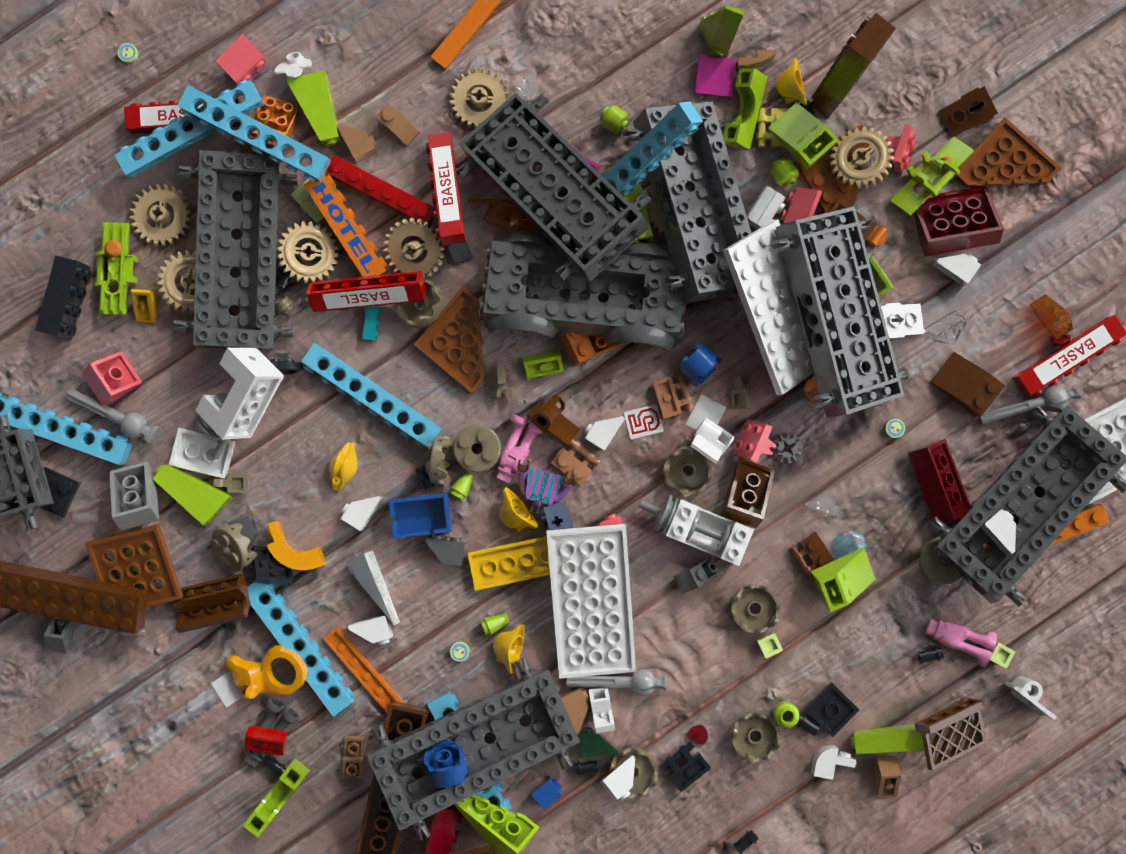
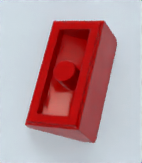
(265, 740)

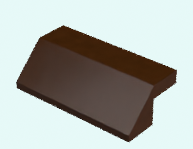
(212, 603)

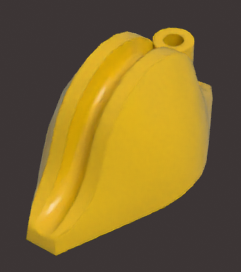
(791, 85)
(343, 466)
(515, 513)
(509, 647)

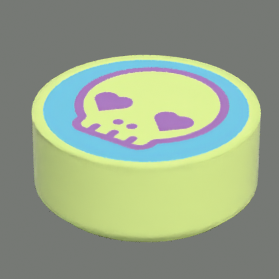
(128, 53)
(894, 428)
(459, 651)

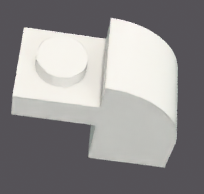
(601, 709)
(826, 759)

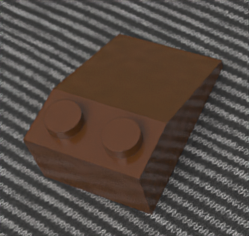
(967, 384)
(748, 493)

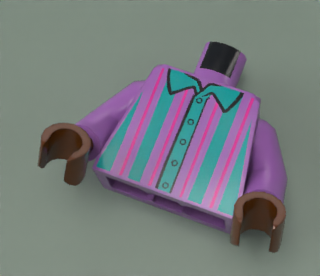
(542, 486)

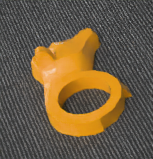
(257, 678)

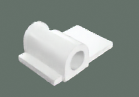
(902, 319)
(711, 440)
(1021, 690)

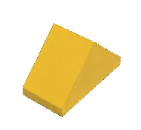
(144, 305)

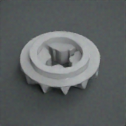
(796, 450)

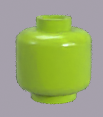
(614, 119)
(784, 172)
(786, 714)

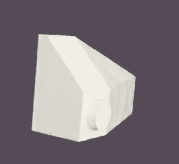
(370, 577)

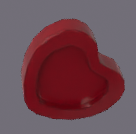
(1062, 341)
(698, 733)

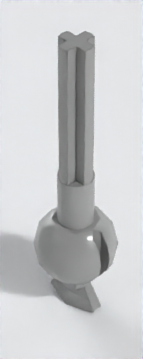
(1053, 399)
(131, 425)
(641, 682)

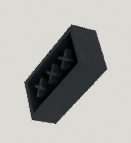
(63, 298)

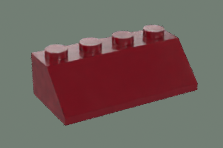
(940, 481)
(444, 831)

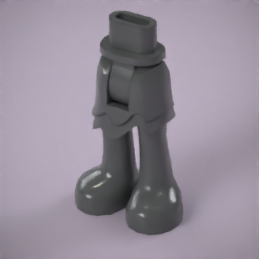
(288, 717)

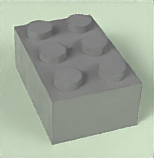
(133, 496)

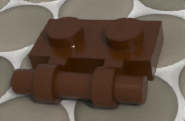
(816, 551)

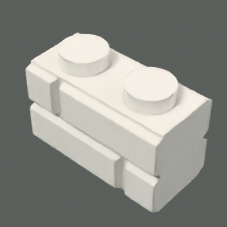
(765, 208)

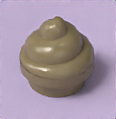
(284, 305)

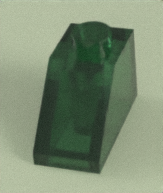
(594, 744)

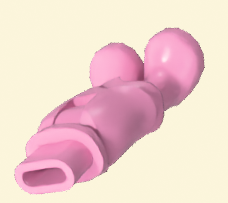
(511, 454)
(953, 635)

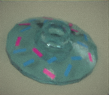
(846, 539)

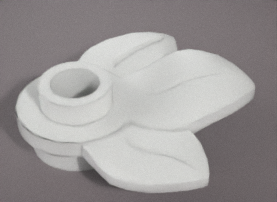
(294, 65)

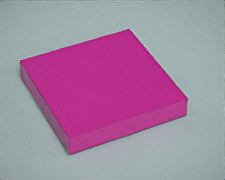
(715, 77)

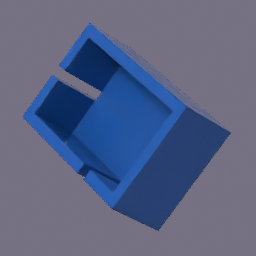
(420, 515)

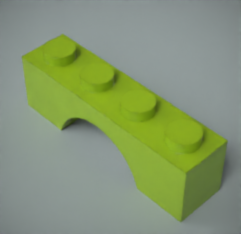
(751, 89)
(276, 798)

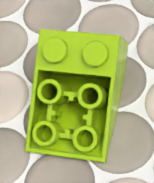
(803, 135)
(843, 579)

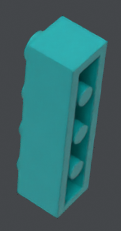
(371, 323)

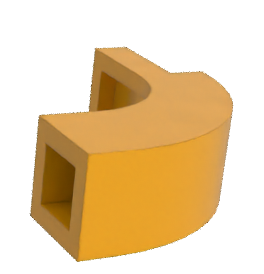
(290, 557)

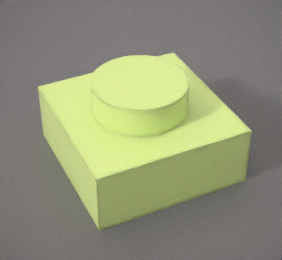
(769, 645)
(1002, 655)

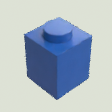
(547, 792)

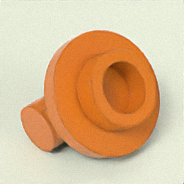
(877, 236)

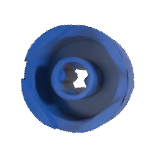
(699, 364)
(446, 764)

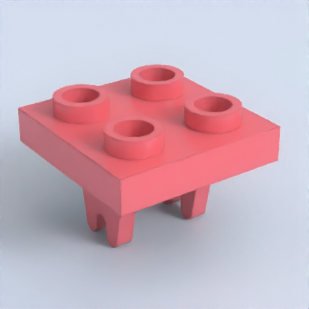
(902, 148)
(753, 441)

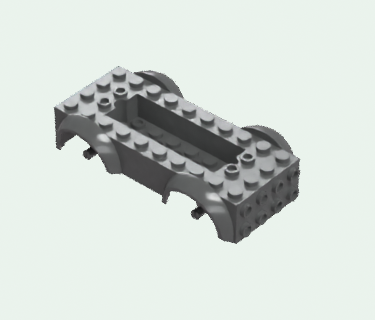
(525, 290)

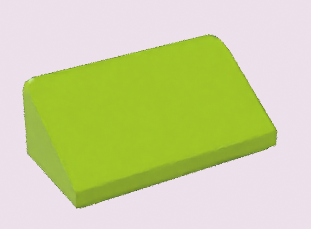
(543, 364)

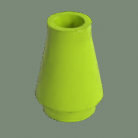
(461, 486)
(494, 623)

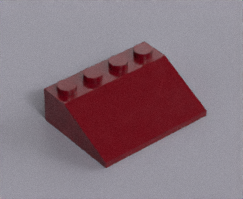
(958, 221)

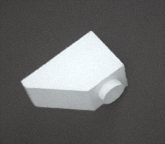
(958, 267)
(603, 431)
(360, 512)
(1002, 531)
(374, 629)
(620, 780)

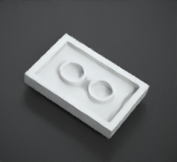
(195, 450)

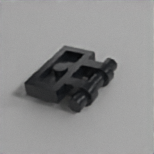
(688, 771)

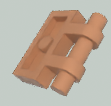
(667, 396)
(567, 462)

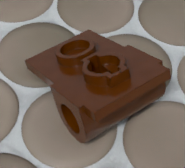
(971, 110)
(550, 420)

